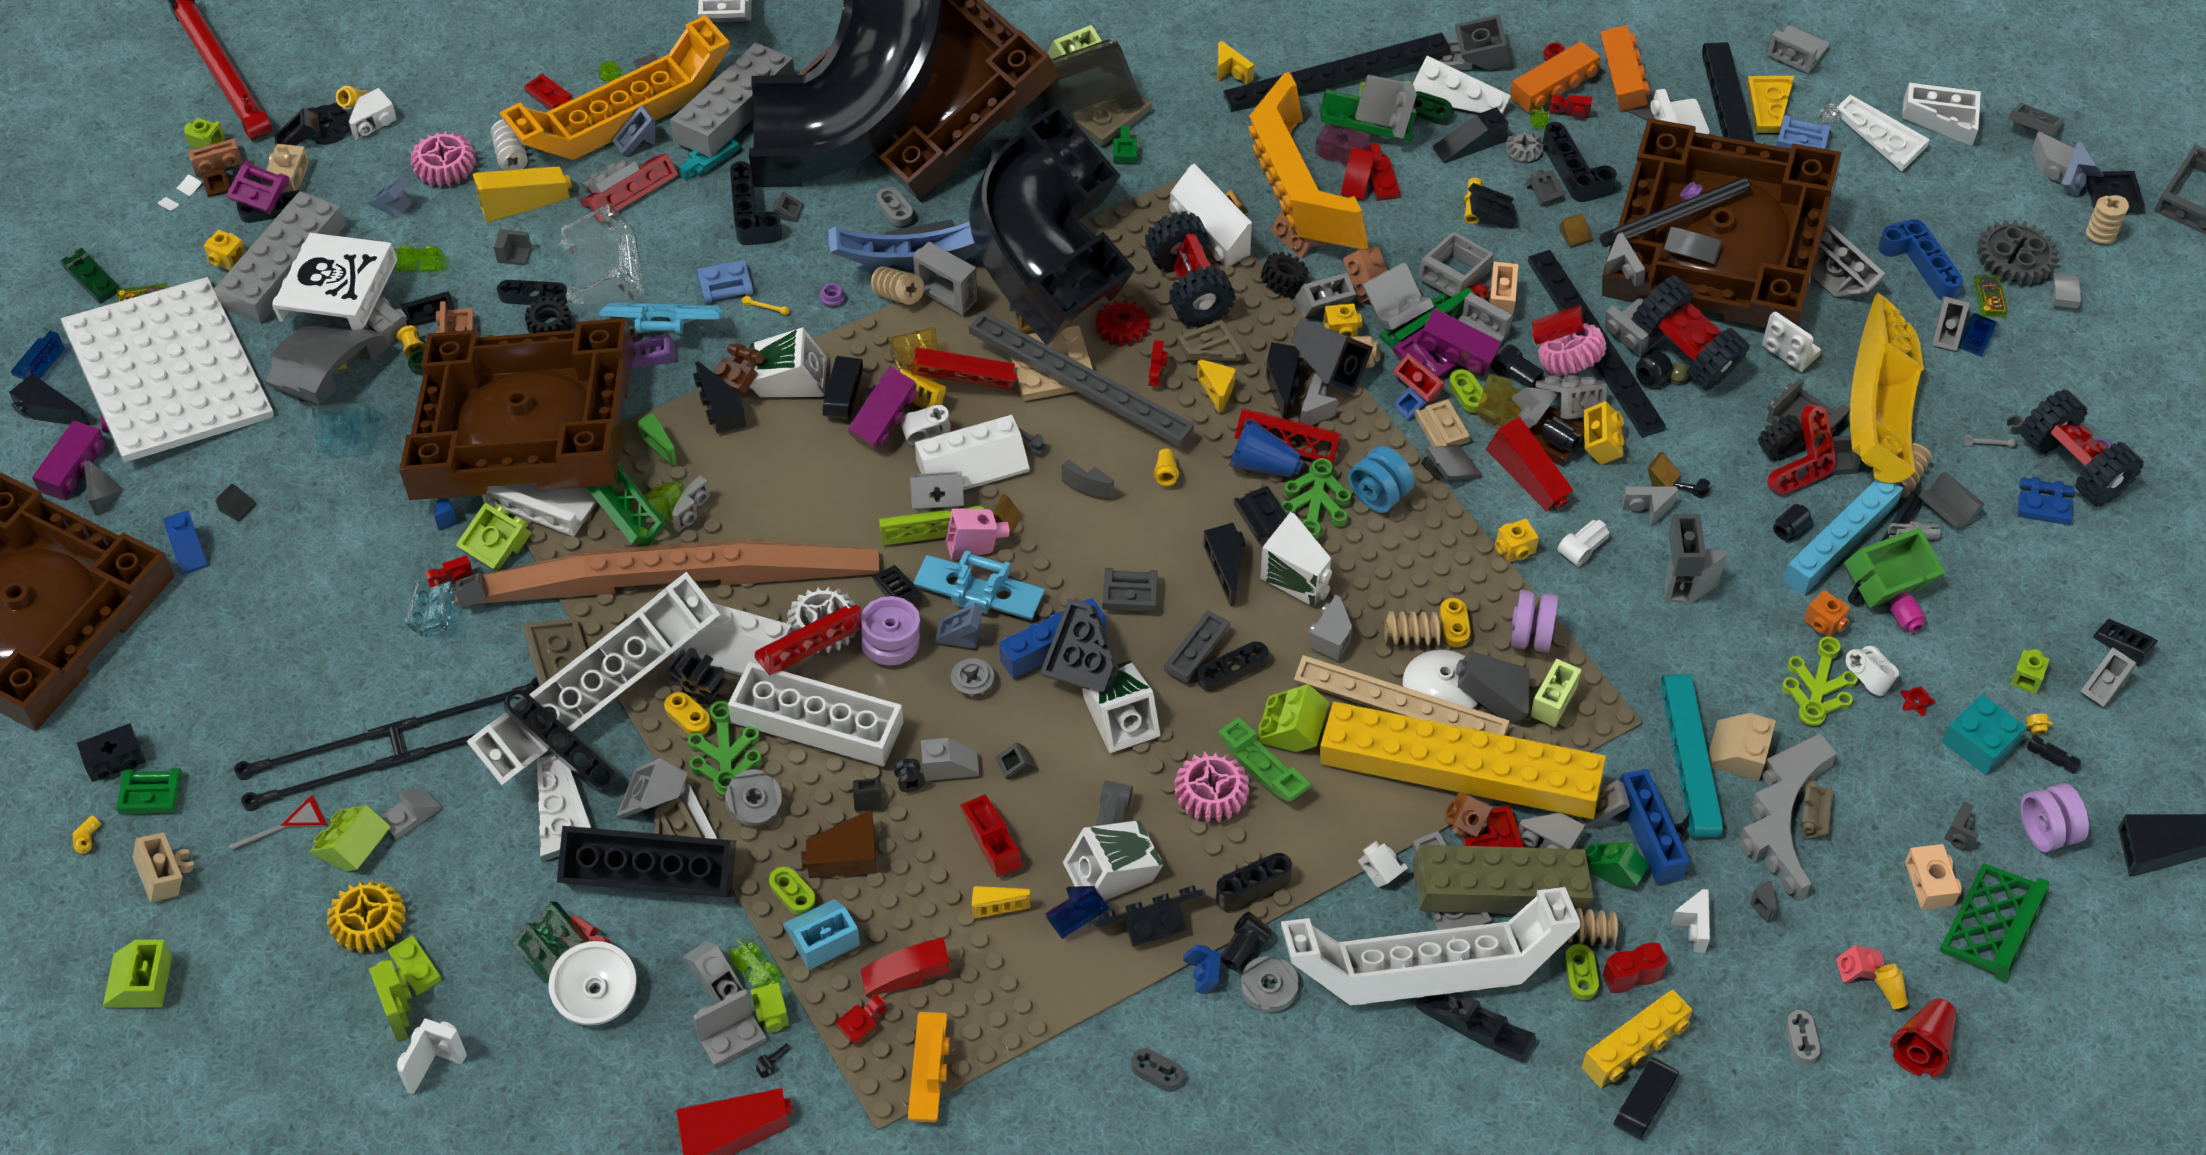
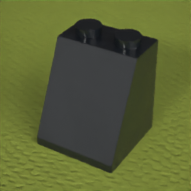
(1332, 355)

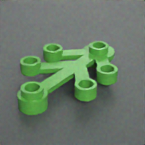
(1317, 496)
(725, 753)

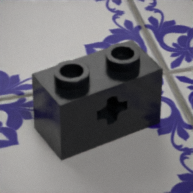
(111, 752)

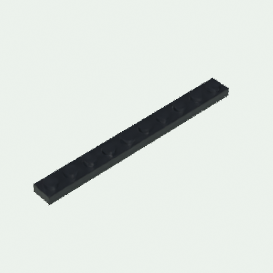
(1343, 70)
(1611, 365)

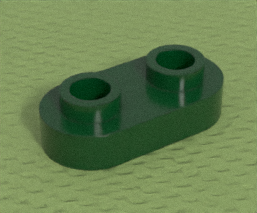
(1431, 105)

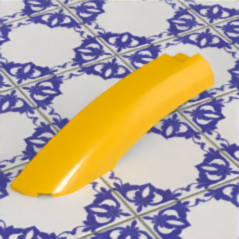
(1885, 392)

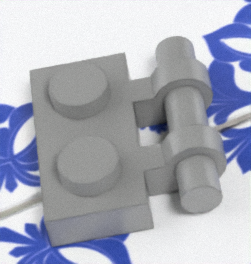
(613, 174)

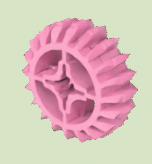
(457, 162)
(1573, 351)
(1224, 778)

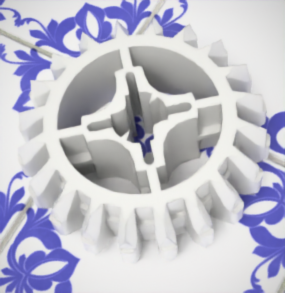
(817, 605)

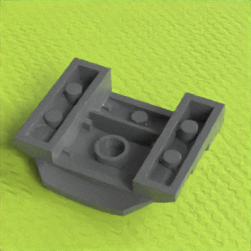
(313, 353)

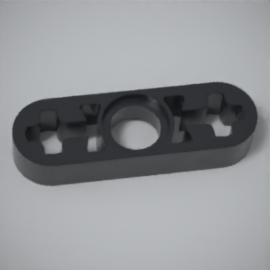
(515, 286)
(1238, 655)

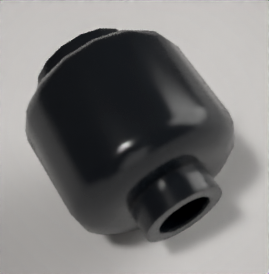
(1654, 369)

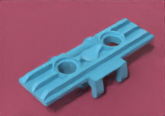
(646, 315)
(970, 590)

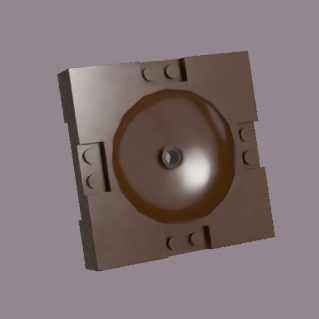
(979, 78)
(1765, 233)
(519, 410)
(62, 598)

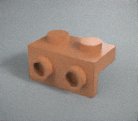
(215, 157)
(1290, 238)
(1362, 267)
(454, 319)

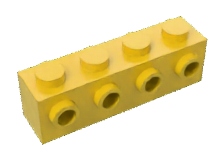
(1636, 1039)

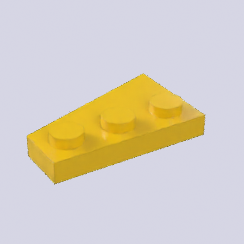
(1768, 101)

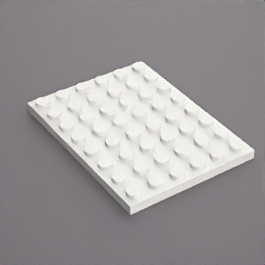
(166, 369)

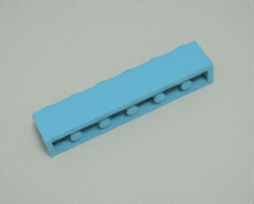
(1841, 536)

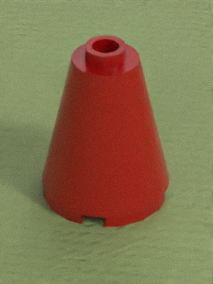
(1926, 1039)

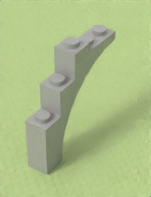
(1772, 807)

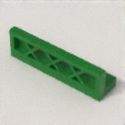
(1341, 108)
(1451, 307)
(621, 512)

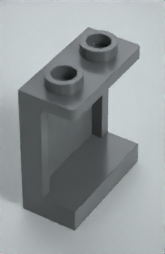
(1793, 402)

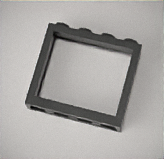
(2180, 208)

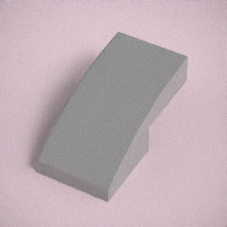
(2065, 290)

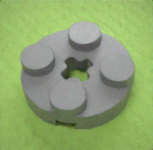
(744, 811)
(1266, 999)

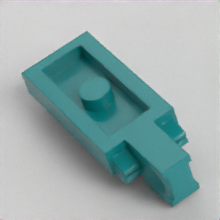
(699, 163)

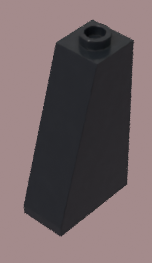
(2161, 840)

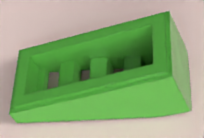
(656, 438)

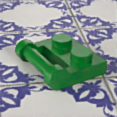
(149, 797)

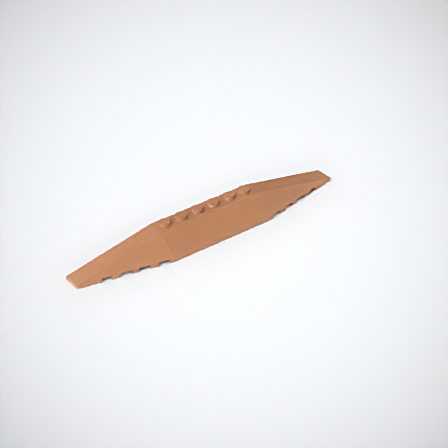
(729, 560)

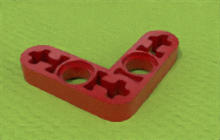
(1815, 456)

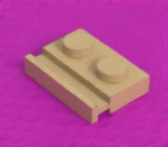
(1442, 425)

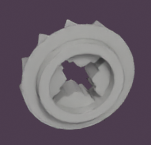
(1516, 150)
(969, 668)

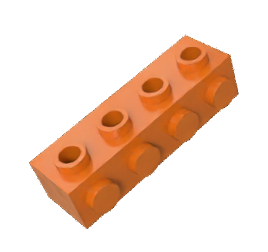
(1624, 67)
(1555, 76)

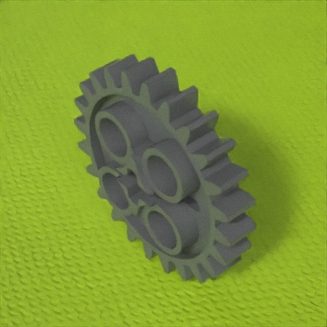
(2032, 261)

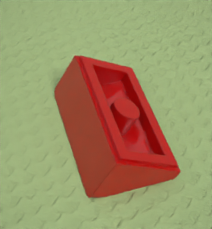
(1419, 378)

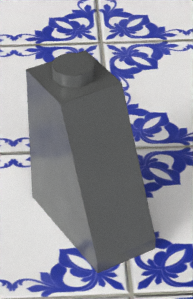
(1496, 685)

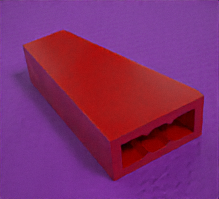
(1529, 464)
(732, 1123)

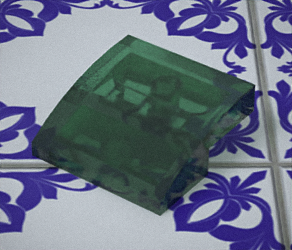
(548, 939)

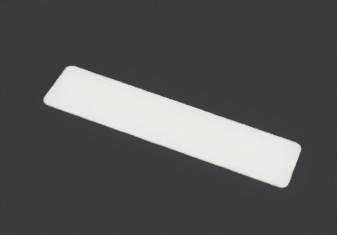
(697, 813)

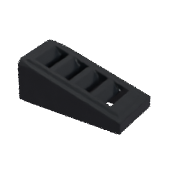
(298, 129)
(913, 595)
(2137, 638)

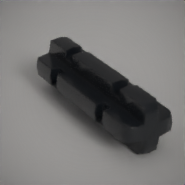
(2053, 754)

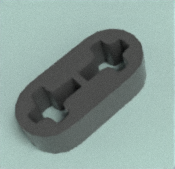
(1156, 1071)

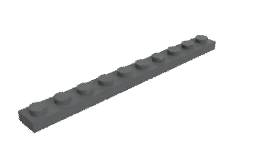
(1081, 378)

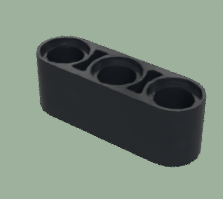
(842, 387)
(1247, 892)
(1646, 1098)

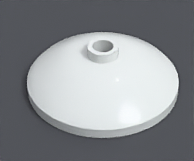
(1425, 676)
(588, 967)

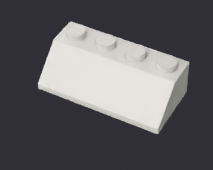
(1223, 221)
(980, 451)
(735, 638)

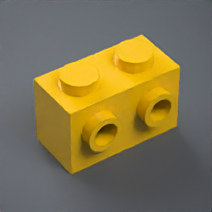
(1603, 433)

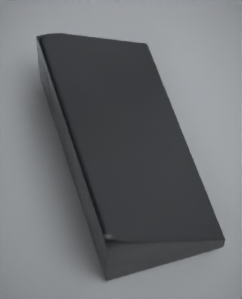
(425, 309)

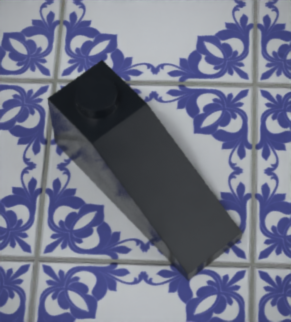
(1473, 136)
(45, 403)
(1224, 551)

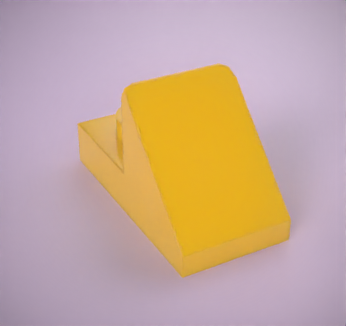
(1232, 62)

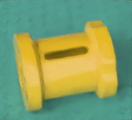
(410, 339)

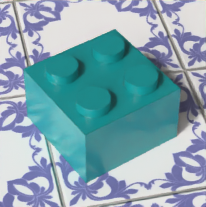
(1984, 734)

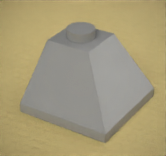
(651, 786)

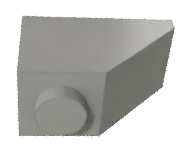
(2052, 156)
(1950, 323)
(948, 759)

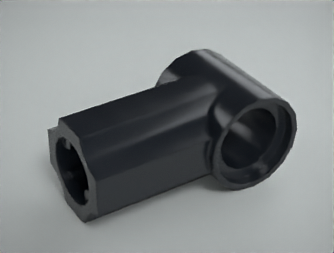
(1511, 362)
(1248, 936)

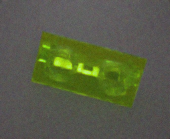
(428, 258)
(747, 957)

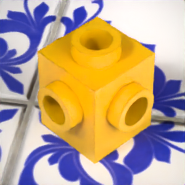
(224, 249)
(1343, 319)
(1516, 540)

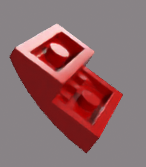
(1558, 324)

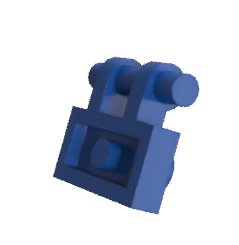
(2044, 507)

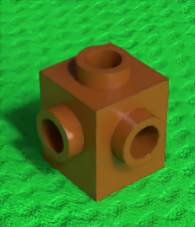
(1467, 815)

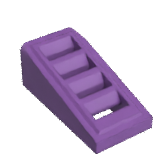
(656, 343)

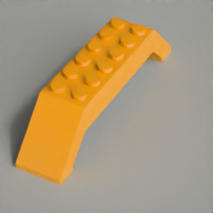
(599, 114)
(1308, 210)

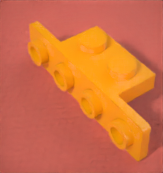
(928, 1066)

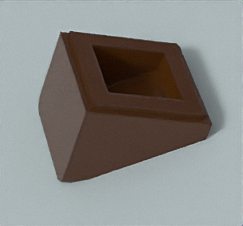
(216, 182)

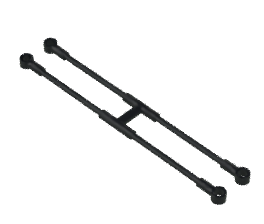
(392, 729)

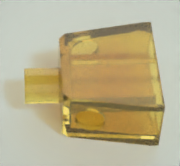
(903, 347)

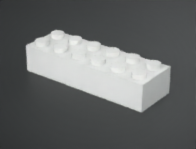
(816, 714)

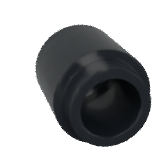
(1560, 434)
(1792, 522)

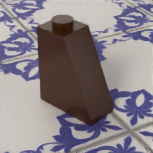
(842, 849)

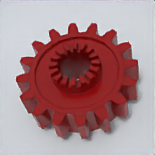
(1122, 332)

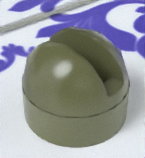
(1679, 373)

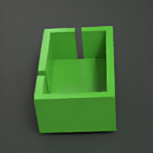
(1894, 567)

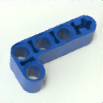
(1925, 253)

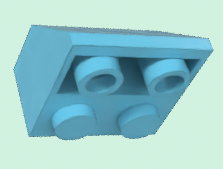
(823, 933)

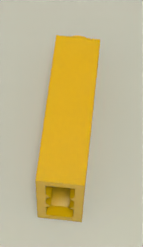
(519, 190)

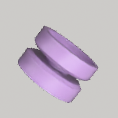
(1534, 621)
(890, 630)
(2054, 817)

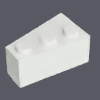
(1943, 110)

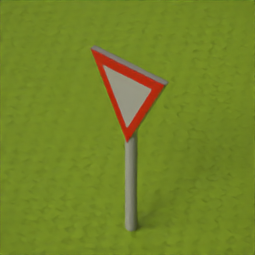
(305, 816)

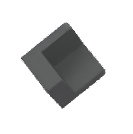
(512, 247)
(1846, 460)

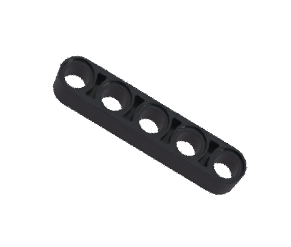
(545, 735)

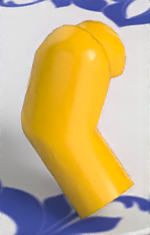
(82, 835)

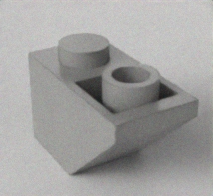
(1332, 631)
(1551, 831)
(712, 971)

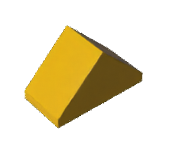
(1217, 382)

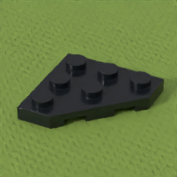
(1081, 651)

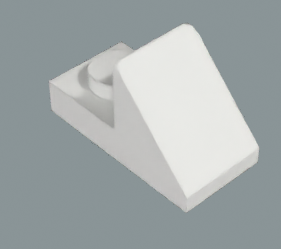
(1696, 916)

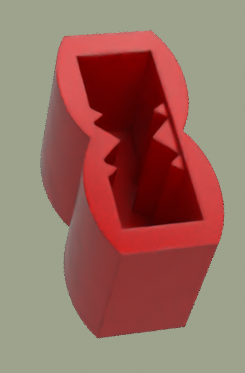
(1633, 968)

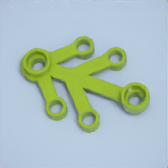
(1818, 685)

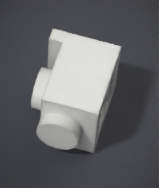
(1380, 864)

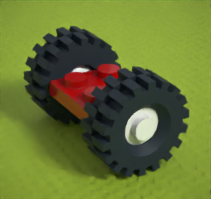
(1180, 246)
(1671, 312)
(2107, 469)

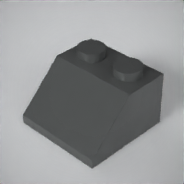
(1483, 42)

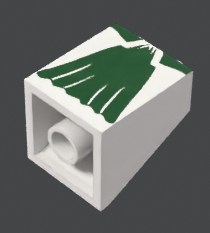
(790, 366)
(1296, 562)
(1127, 713)
(1113, 858)

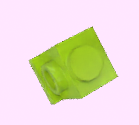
(200, 132)
(2032, 666)
(770, 1007)

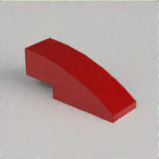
(992, 835)
(906, 967)

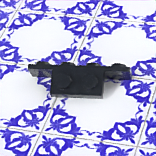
(1152, 920)

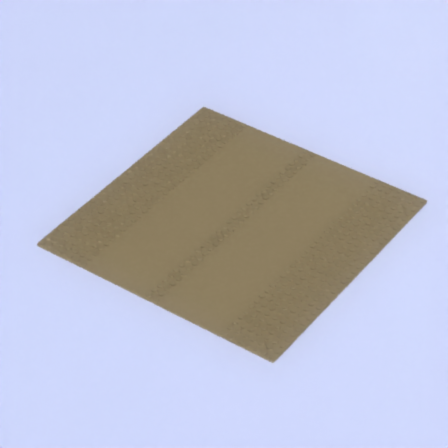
(813, 483)

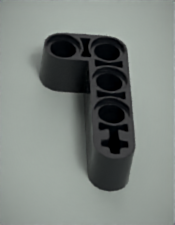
(1580, 180)
(750, 226)

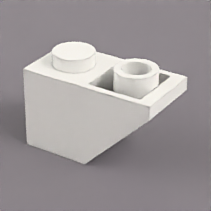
(371, 113)

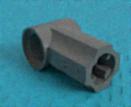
(1114, 802)

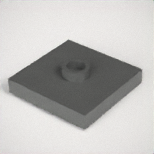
(2036, 119)

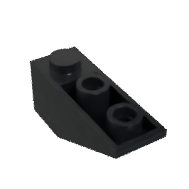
(1281, 375)
(722, 400)

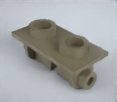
(1817, 810)

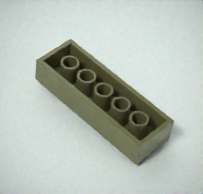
(1497, 877)

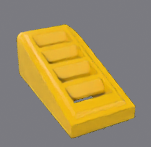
(936, 389)
(998, 900)

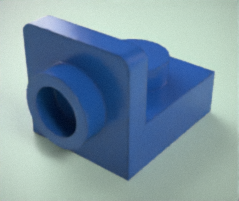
(1207, 967)

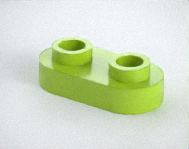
(1468, 393)
(794, 892)
(1581, 974)

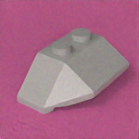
(1844, 267)

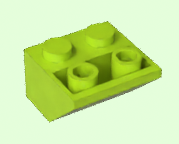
(1293, 719)
(350, 837)
(139, 975)

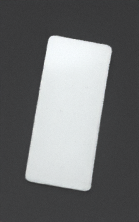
(187, 186)

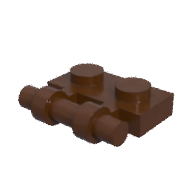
(736, 374)

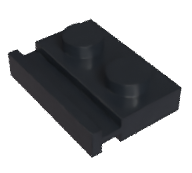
(1492, 205)
(1260, 512)

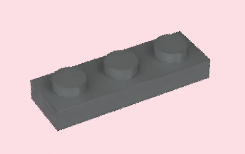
(1197, 646)

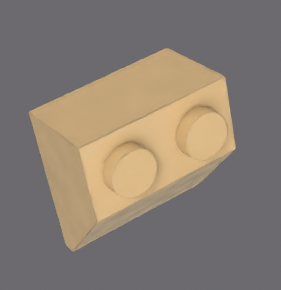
(1741, 745)

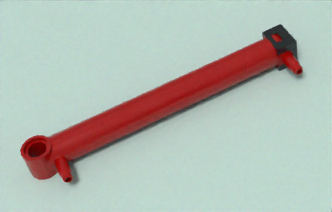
(252, 118)

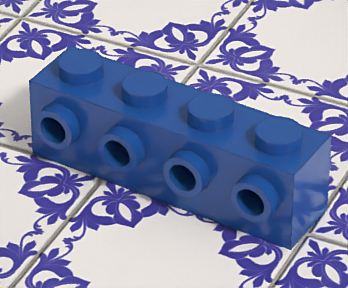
(1030, 647)
(1654, 828)

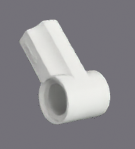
(1581, 545)

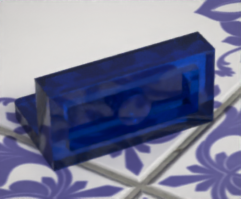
(39, 356)

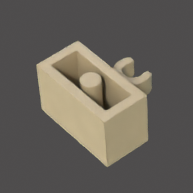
(289, 161)
(158, 866)

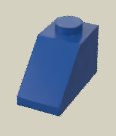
(185, 542)

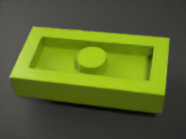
(415, 965)

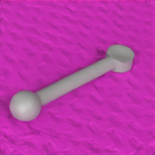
(1969, 440)

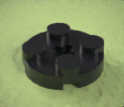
(338, 123)

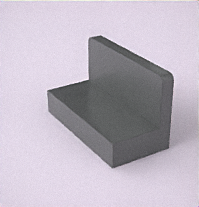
(1952, 501)

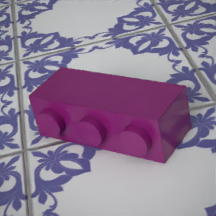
(1458, 342)
(883, 408)
(64, 465)

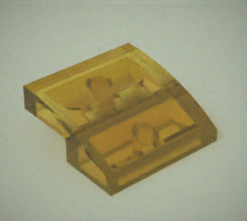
(1497, 403)

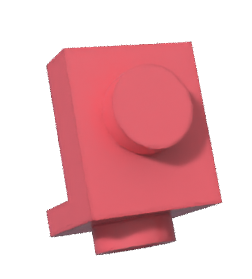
(1859, 962)

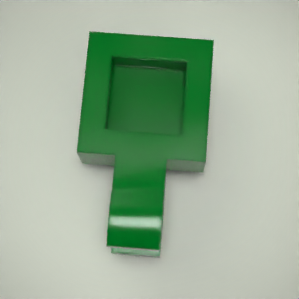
(1125, 147)

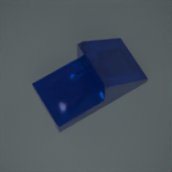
(1978, 334)
(1082, 906)

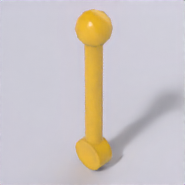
(746, 301)

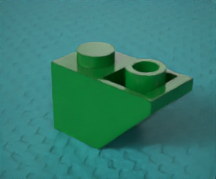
(1616, 863)

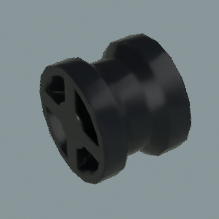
(909, 775)

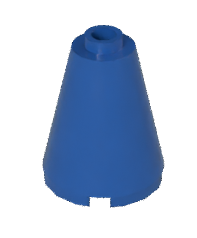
(1264, 452)

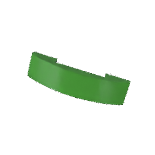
(1260, 763)

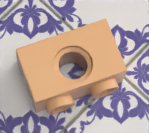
(1504, 286)
(1931, 891)

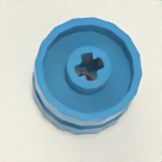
(1381, 479)

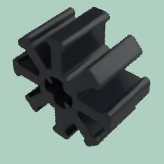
(696, 675)

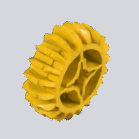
(351, 913)

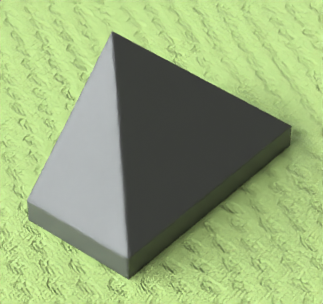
(100, 488)

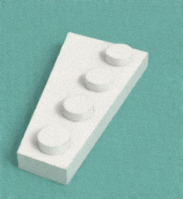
(1458, 88)
(1884, 133)
(558, 804)

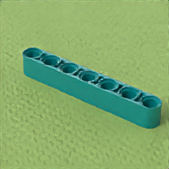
(1691, 756)

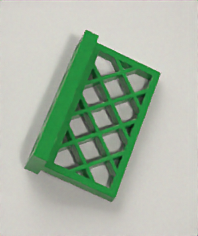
(2020, 926)

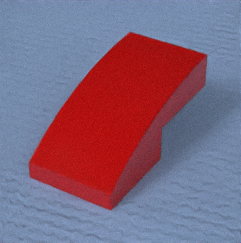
(1358, 173)

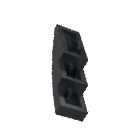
(1478, 1024)

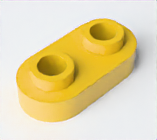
(1454, 620)
(685, 713)

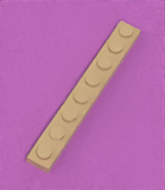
(1392, 697)

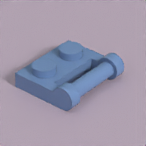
(1802, 133)
(724, 281)

